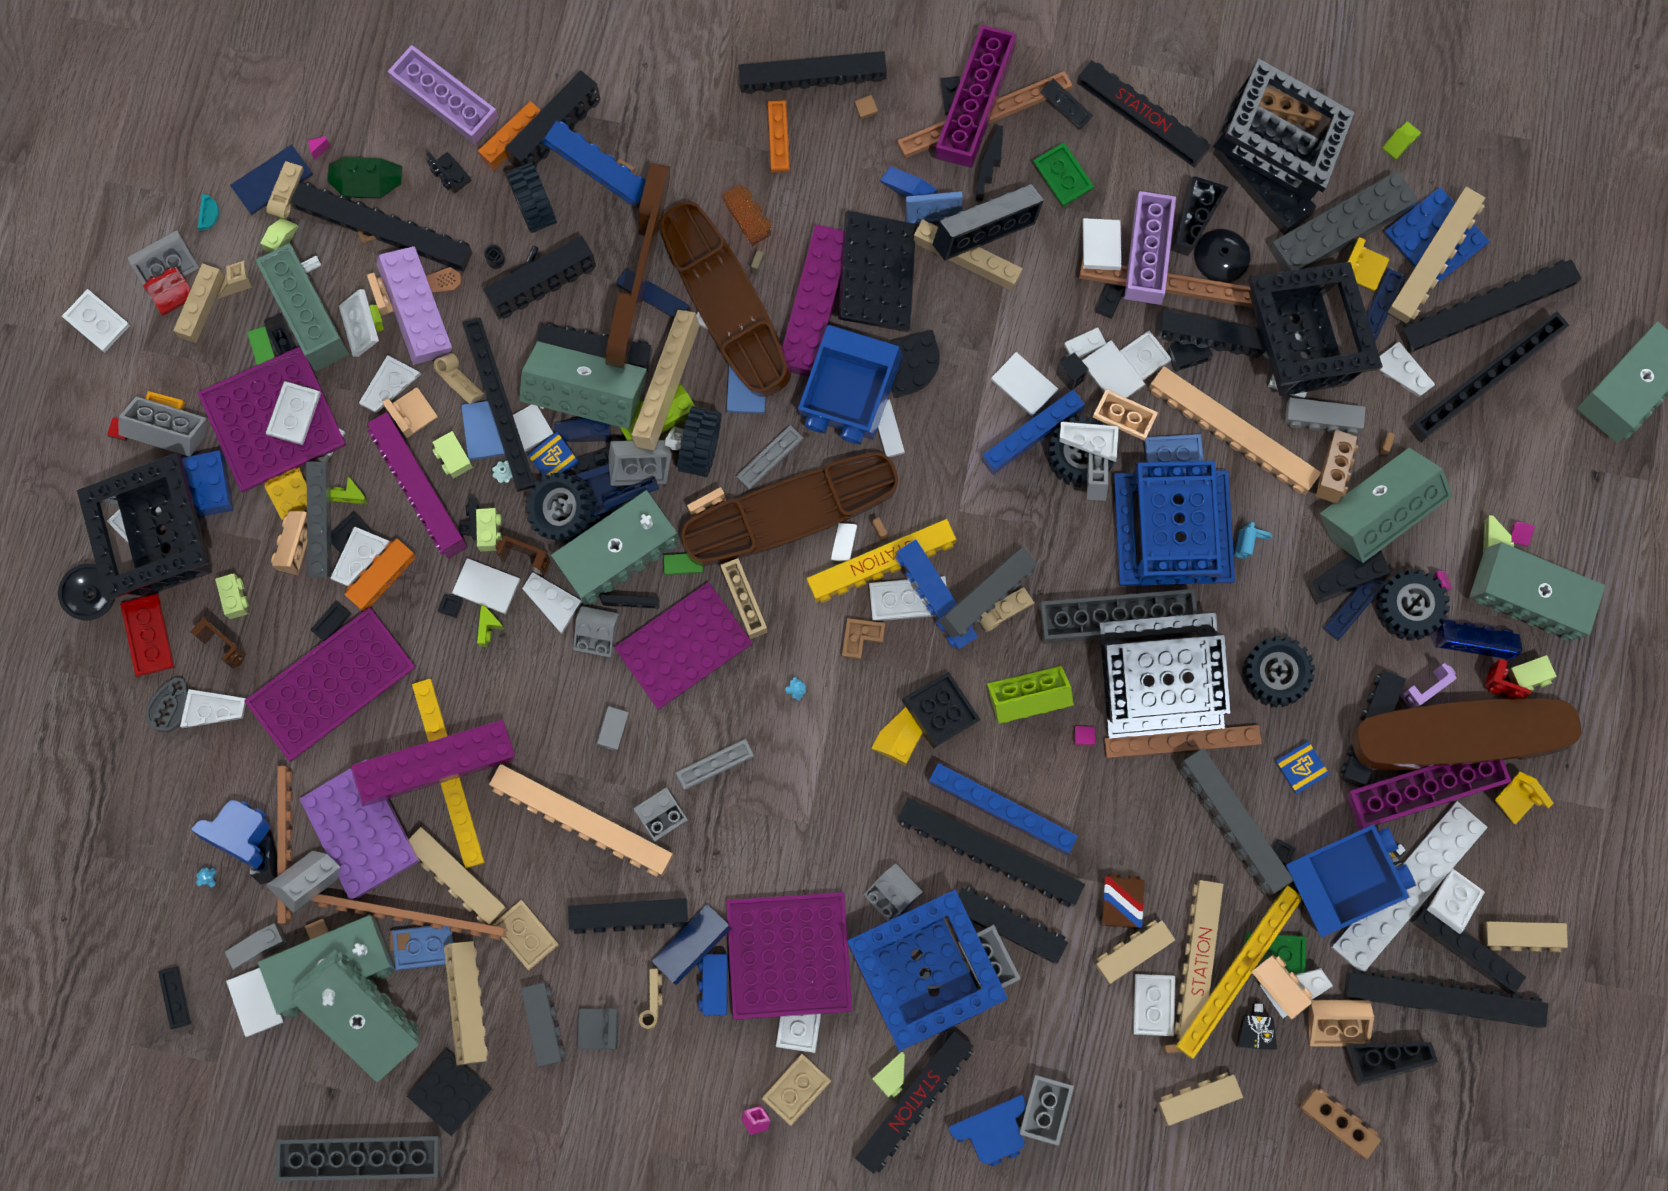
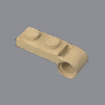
(284, 189)
(447, 368)
(1006, 609)
(655, 998)

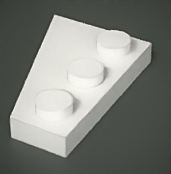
(1405, 370)
(388, 383)
(1095, 439)
(357, 556)

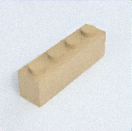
(199, 303)
(744, 598)
(1525, 935)
(1135, 952)
(1199, 1100)

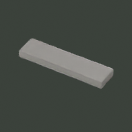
(769, 457)
(715, 764)

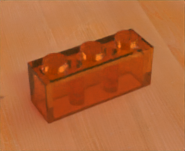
(747, 214)

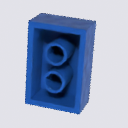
(209, 483)

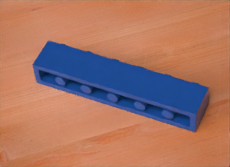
(595, 163)
(1032, 432)
(930, 587)

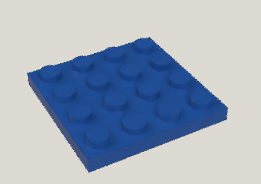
(1419, 226)

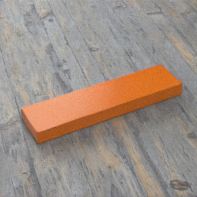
(778, 136)

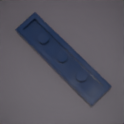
(654, 295)
(1383, 300)
(1352, 609)

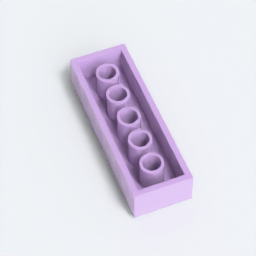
(443, 94)
(1150, 248)
(413, 305)

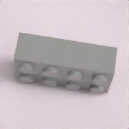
(162, 426)

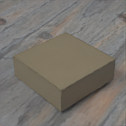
(757, 262)

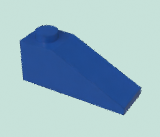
(906, 184)

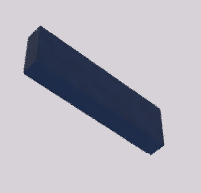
(629, 493)

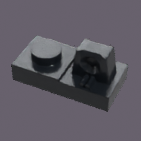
(592, 461)
(469, 528)

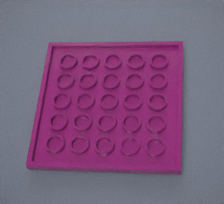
(242, 412)
(789, 956)

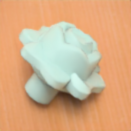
(502, 472)

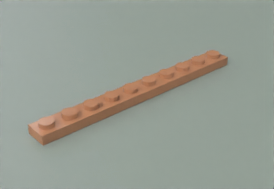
(1004, 107)
(1179, 285)
(417, 918)

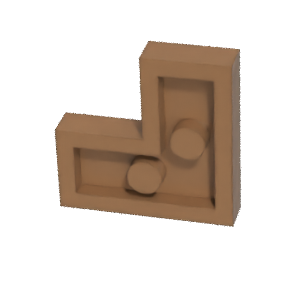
(859, 631)

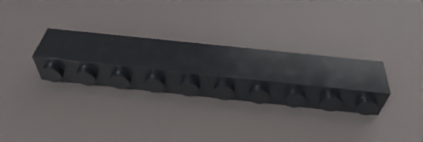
(383, 227)
(1489, 306)
(1488, 377)
(990, 852)
(1446, 1000)

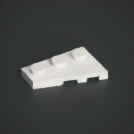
(552, 601)
(210, 708)
(1314, 981)

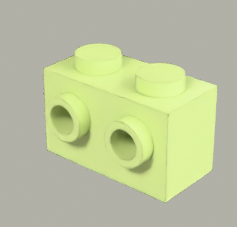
(452, 455)
(488, 529)
(232, 596)
(1533, 673)

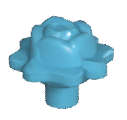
(796, 688)
(206, 876)

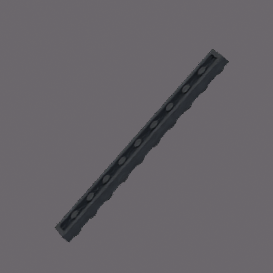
(499, 405)

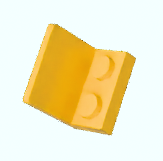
(1367, 265)
(288, 492)
(1521, 796)

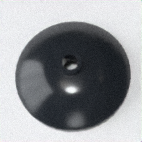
(1221, 266)
(75, 590)

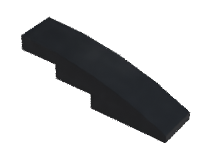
(991, 159)

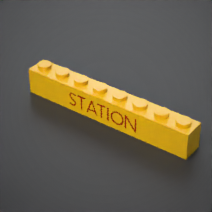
(877, 562)

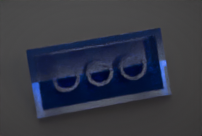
(1478, 641)

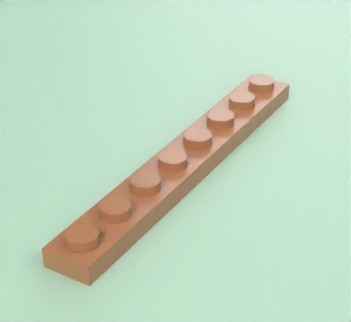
(1182, 741)
(285, 834)

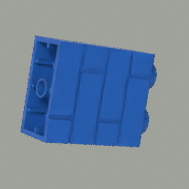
(849, 384)
(1351, 879)

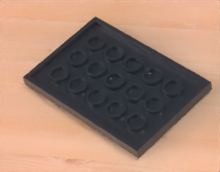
(877, 271)

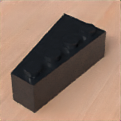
(1196, 211)
(1349, 576)
(1380, 1061)

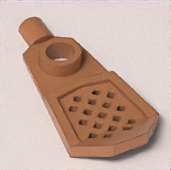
(434, 282)

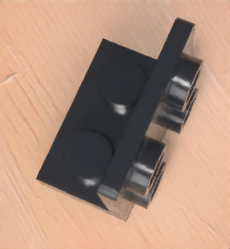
(449, 171)

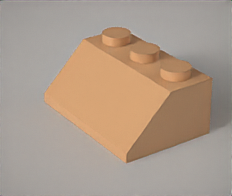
(1126, 414)
(291, 543)
(1283, 986)
(1340, 1022)

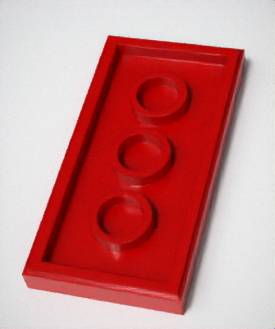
(147, 635)

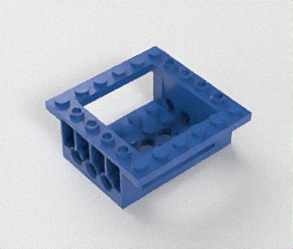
(1207, 524)
(895, 977)

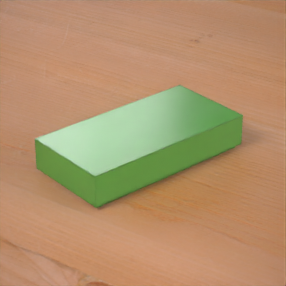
(261, 345)
(680, 564)

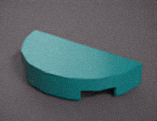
(208, 213)

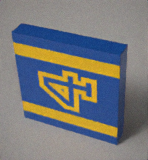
(553, 456)
(1302, 767)

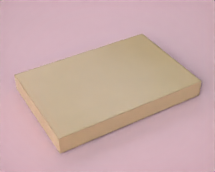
(526, 935)
(796, 1089)

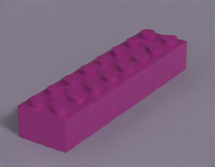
(976, 96)
(814, 299)
(418, 489)
(432, 763)
(1423, 790)

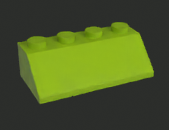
(677, 413)
(1030, 694)

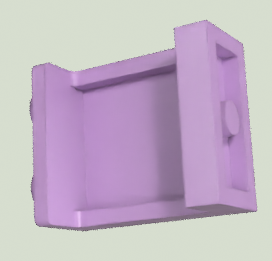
(1414, 698)

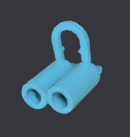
(1247, 538)

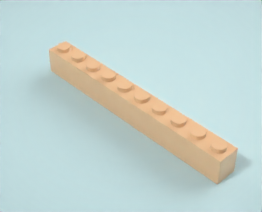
(1234, 431)
(582, 820)

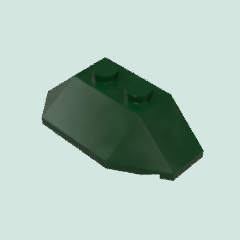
(364, 177)

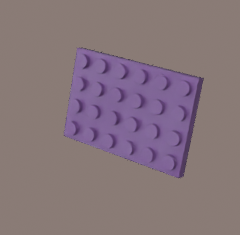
(360, 839)

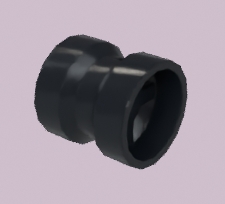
(495, 261)

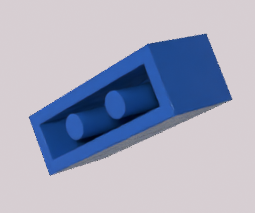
(713, 985)

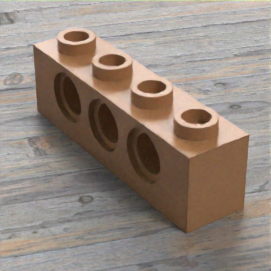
(1292, 115)
(1336, 466)
(1369, 1138)

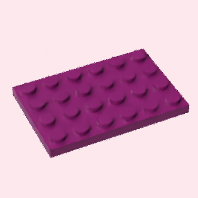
(683, 645)

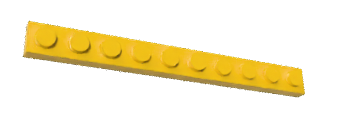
(452, 789)
(1239, 972)

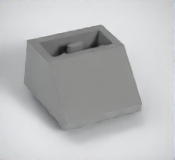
(595, 631)
(660, 814)
(892, 893)

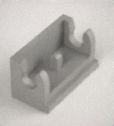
(611, 728)

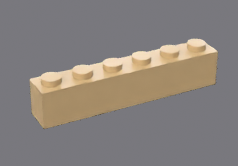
(976, 260)
(460, 880)
(465, 1003)

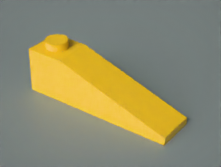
(898, 738)

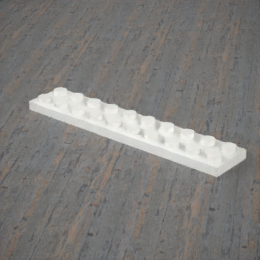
(1428, 866)

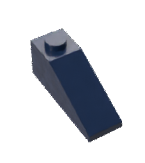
(583, 430)

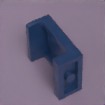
(600, 482)

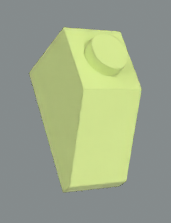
(278, 235)
(1495, 533)
(891, 1076)

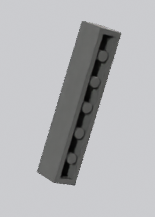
(319, 519)
(987, 592)

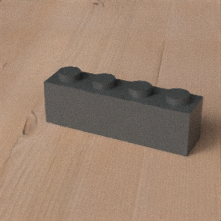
(542, 1024)

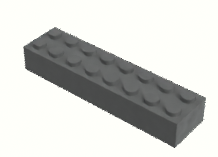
(1344, 224)
(1080, 618)
(1235, 822)
(358, 1158)

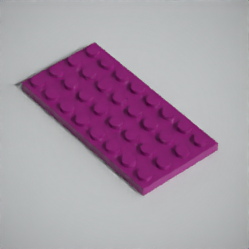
(330, 684)

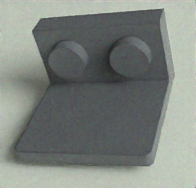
(598, 1029)

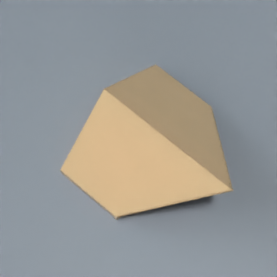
(235, 280)

